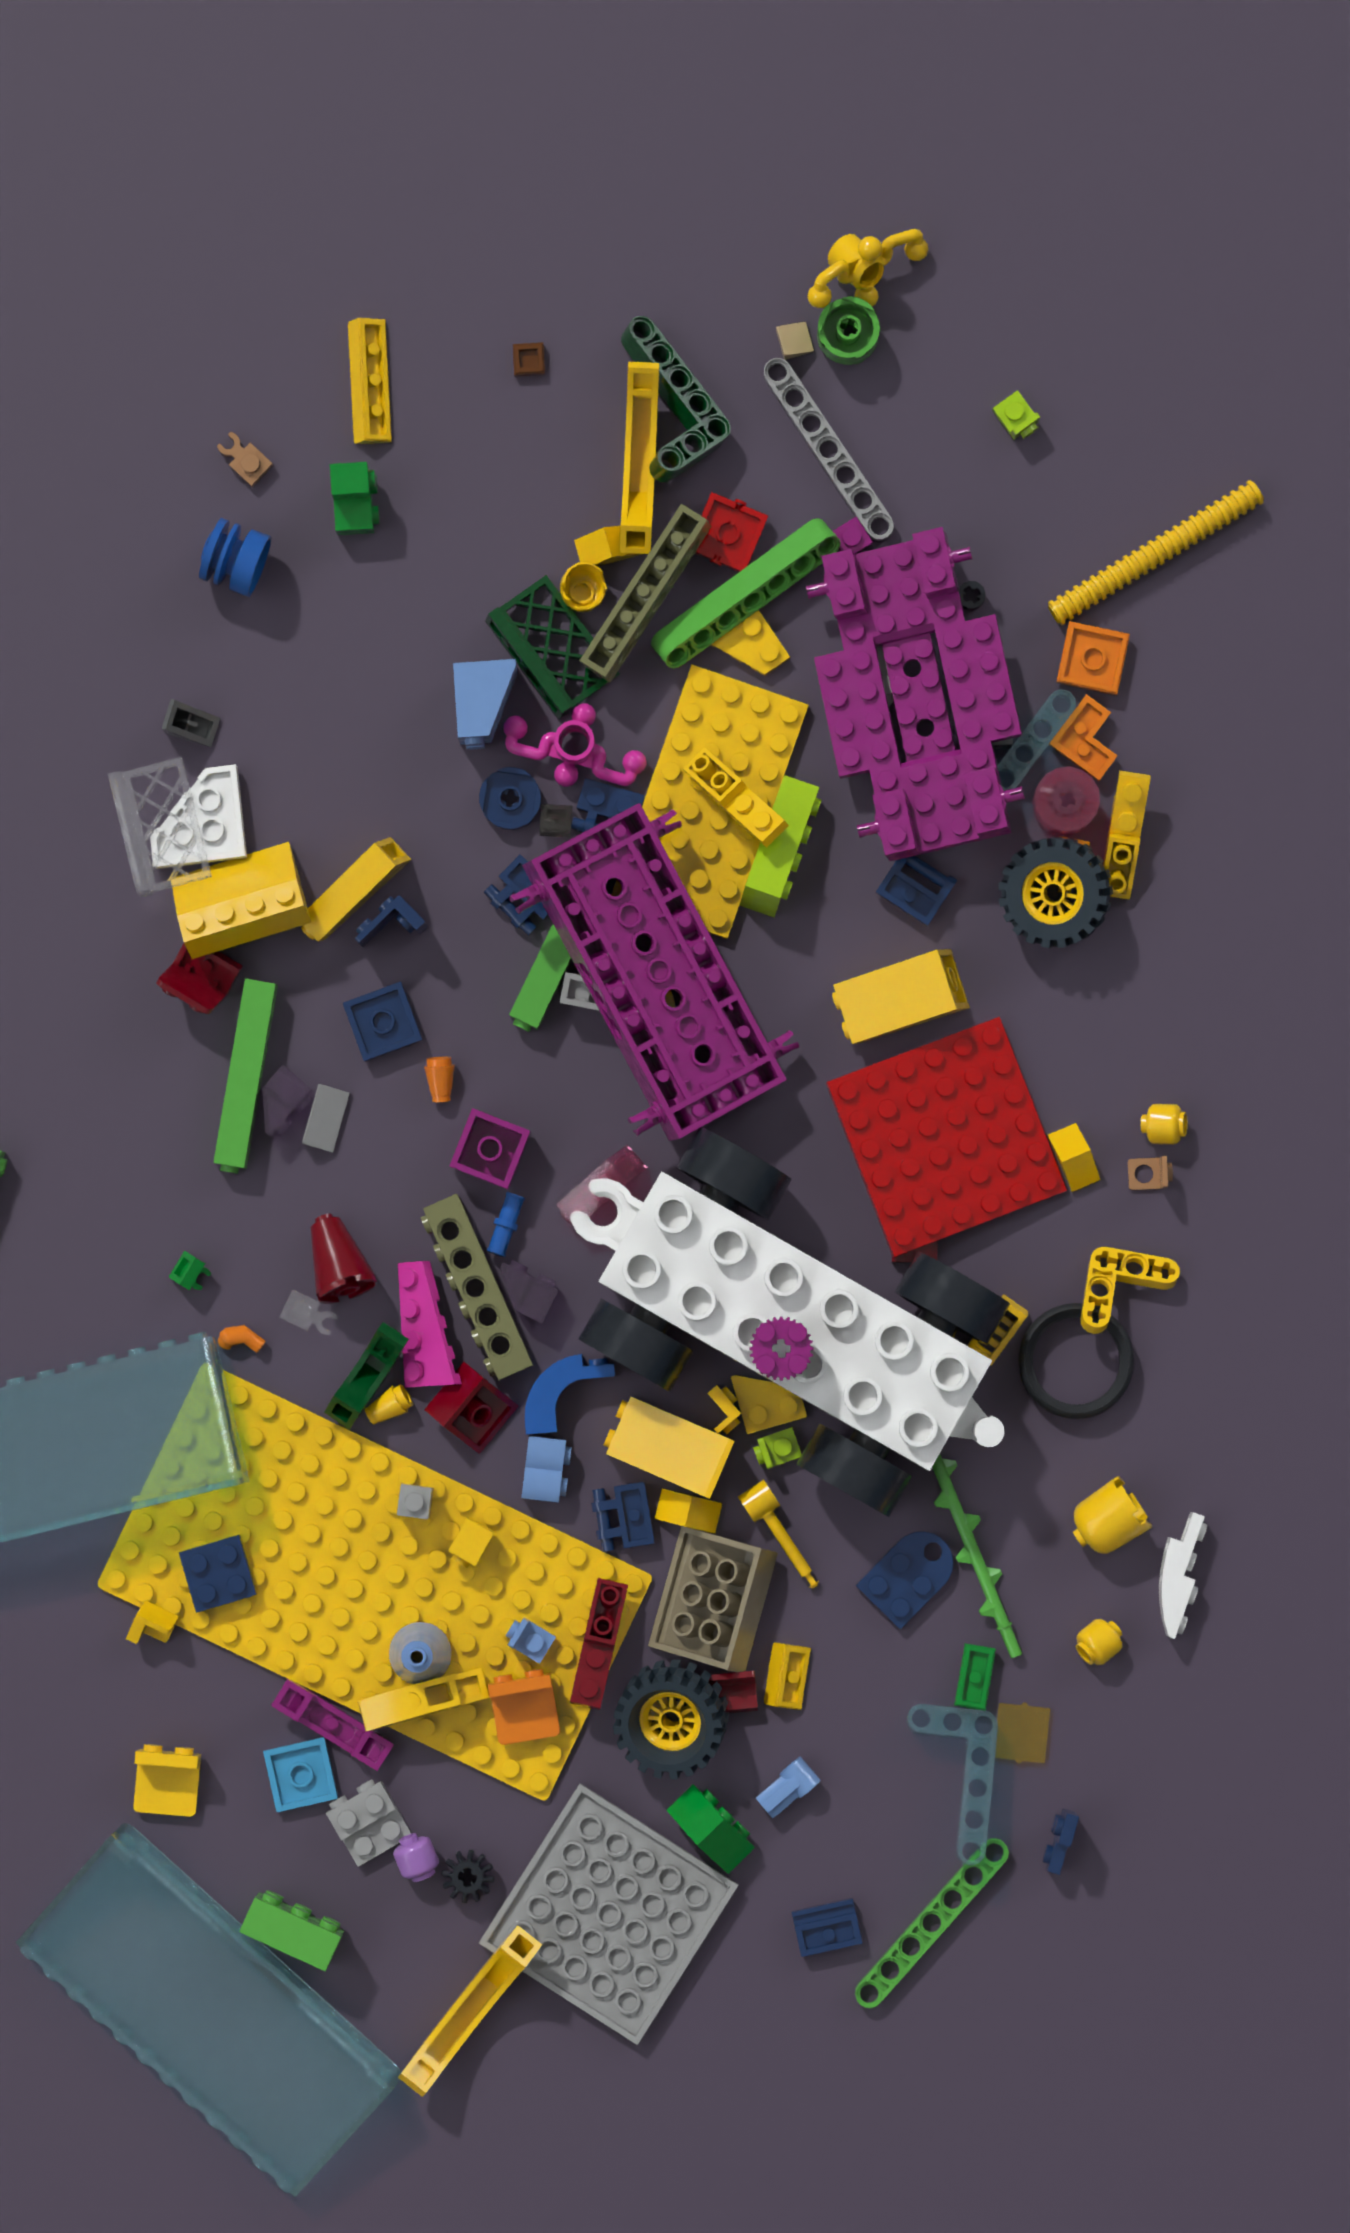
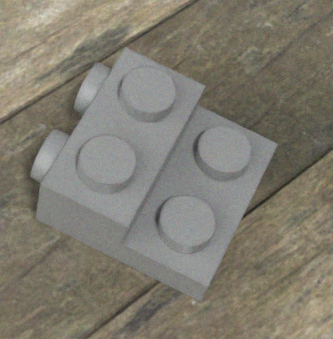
(368, 1821)

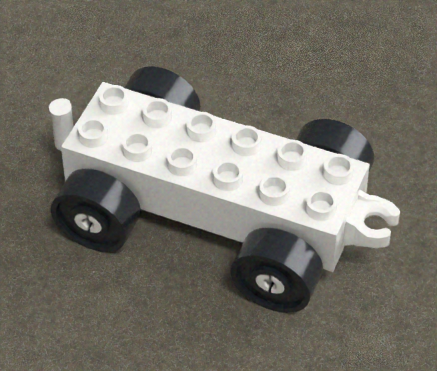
(721, 1277)

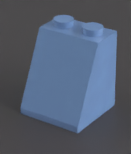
(481, 698)

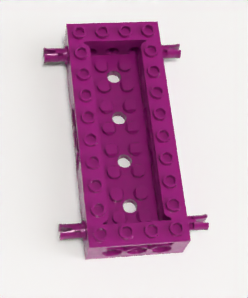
(633, 984)

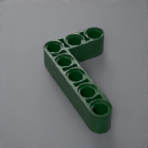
(678, 400)

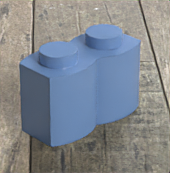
(544, 1469)

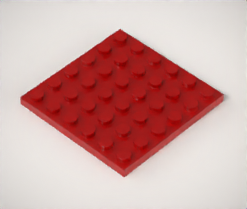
(946, 1136)

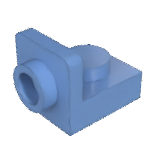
(530, 1639)

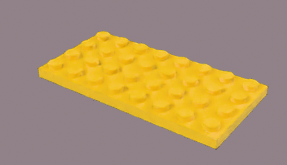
(754, 738)

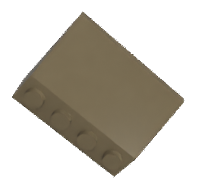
(713, 1599)

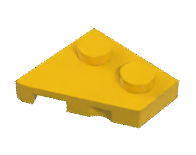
(754, 645)

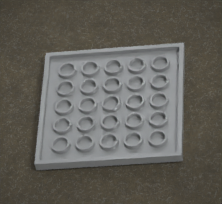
(612, 1912)

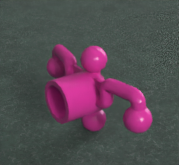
(551, 745)

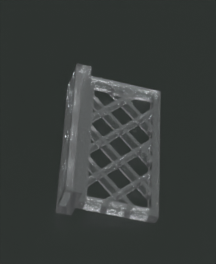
(133, 833)

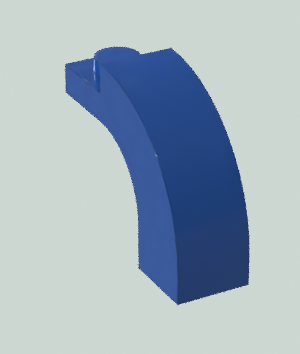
(544, 1394)

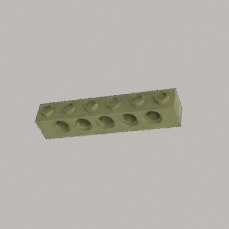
(645, 593)
(453, 1211)

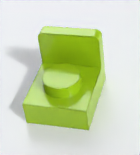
(1017, 416)
(777, 1448)

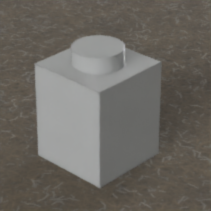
(415, 1501)

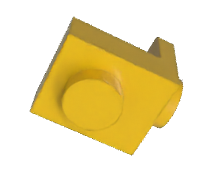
(725, 1400)

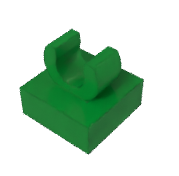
(187, 1271)

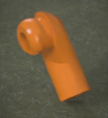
(238, 1335)

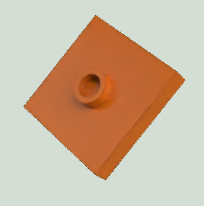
(1092, 658)

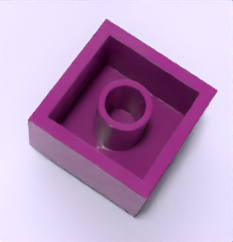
(490, 1149)

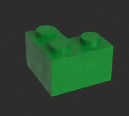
(352, 496)
(711, 1827)

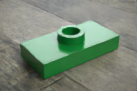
(974, 1676)

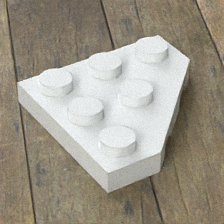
(219, 817)

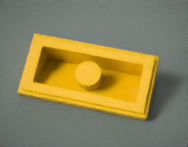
(787, 1676)

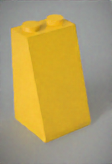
(900, 996)
(668, 1446)

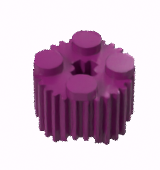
(794, 1335)

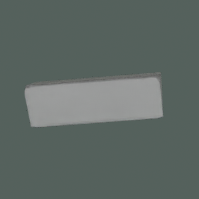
(325, 1118)

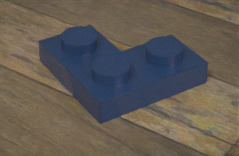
(1063, 1829)

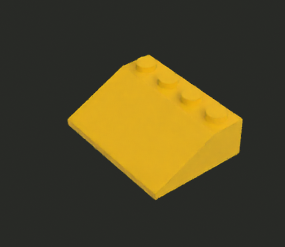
(241, 901)

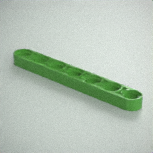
(927, 1938)

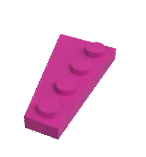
(427, 1353)

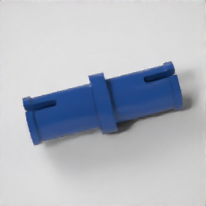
(505, 1224)

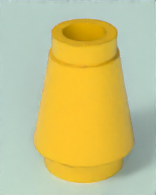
(390, 1404)

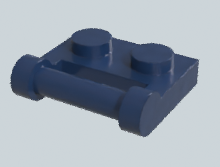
(910, 894)

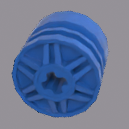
(234, 557)

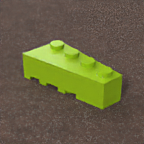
(773, 864)

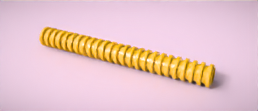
(1155, 552)

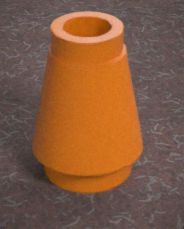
(440, 1077)

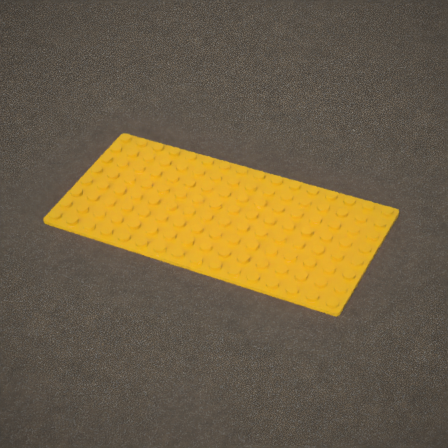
(348, 1573)

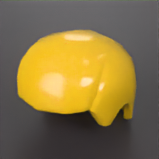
(583, 587)

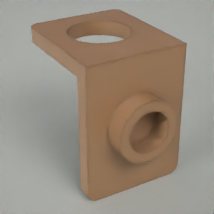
(1161, 1173)

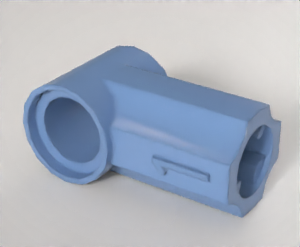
(793, 1782)

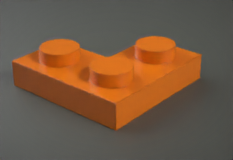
(1077, 742)

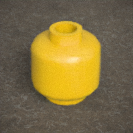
(1164, 1123)
(1099, 1642)

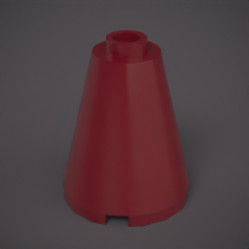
(338, 1262)

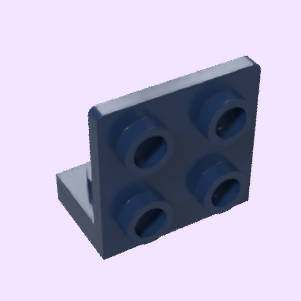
(389, 909)

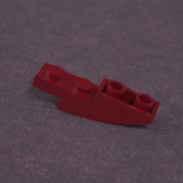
(598, 1644)

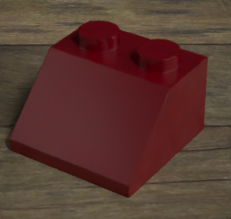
(471, 1409)

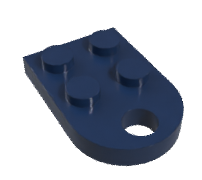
(905, 1578)

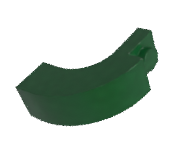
(366, 1376)

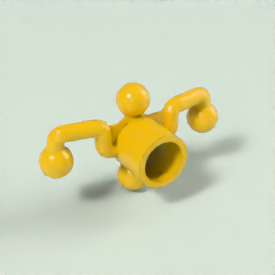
(863, 264)

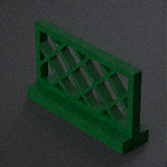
(526, 655)

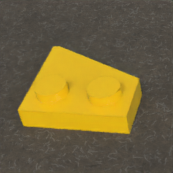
(766, 1404)

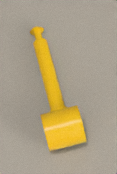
(760, 1504)

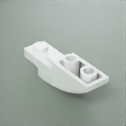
(1174, 1587)

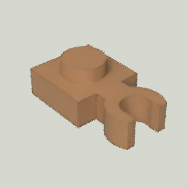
(247, 462)

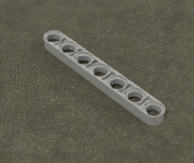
(824, 434)

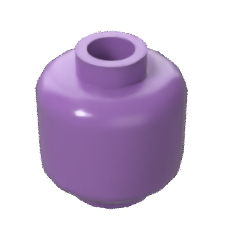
(416, 1857)

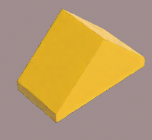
(601, 546)
(1074, 1157)
(688, 1511)

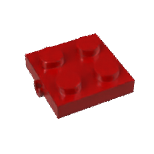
(732, 533)

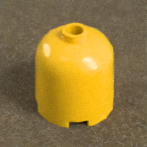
(1109, 1518)

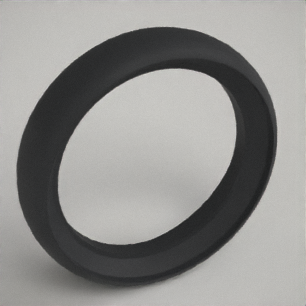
(1059, 1408)

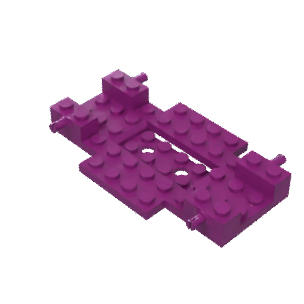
(896, 602)

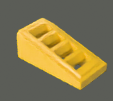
(1021, 1314)

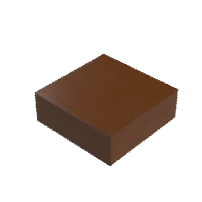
(528, 359)

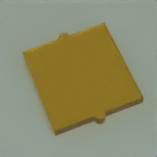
(1022, 1732)

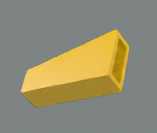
(354, 888)

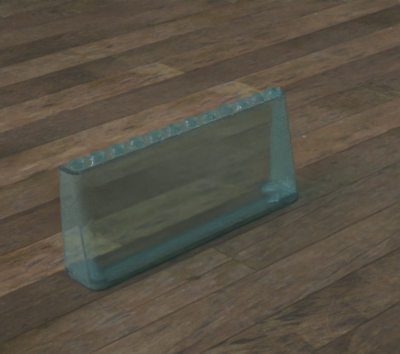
(116, 1437)
(210, 2009)

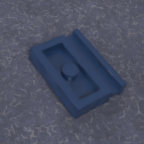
(826, 1927)

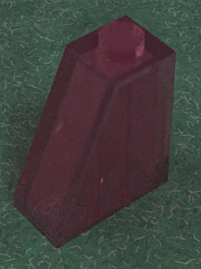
(621, 1167)

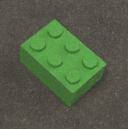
(292, 1929)

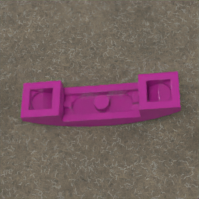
(332, 1724)

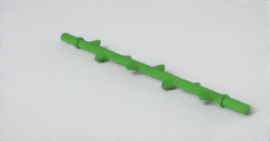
(971, 1554)

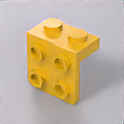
(166, 1780)

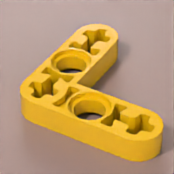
(1109, 1275)

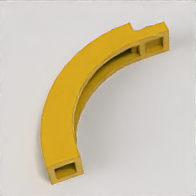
(639, 452)
(469, 2010)

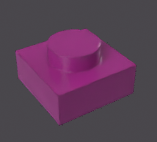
(853, 536)

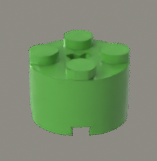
(856, 346)

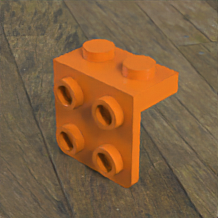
(524, 1707)

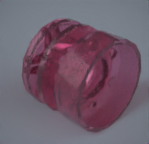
(1070, 819)

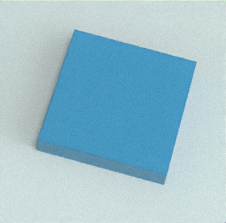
(300, 1774)

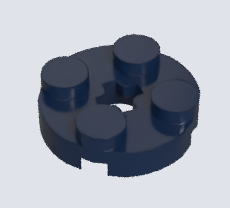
(499, 784)

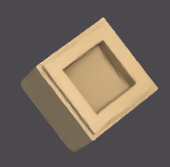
(794, 340)

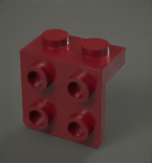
(201, 980)

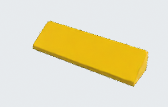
(369, 381)

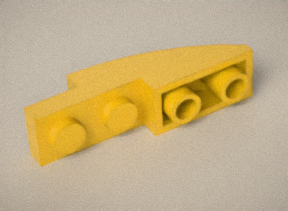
(735, 797)
(1125, 831)
(423, 1699)

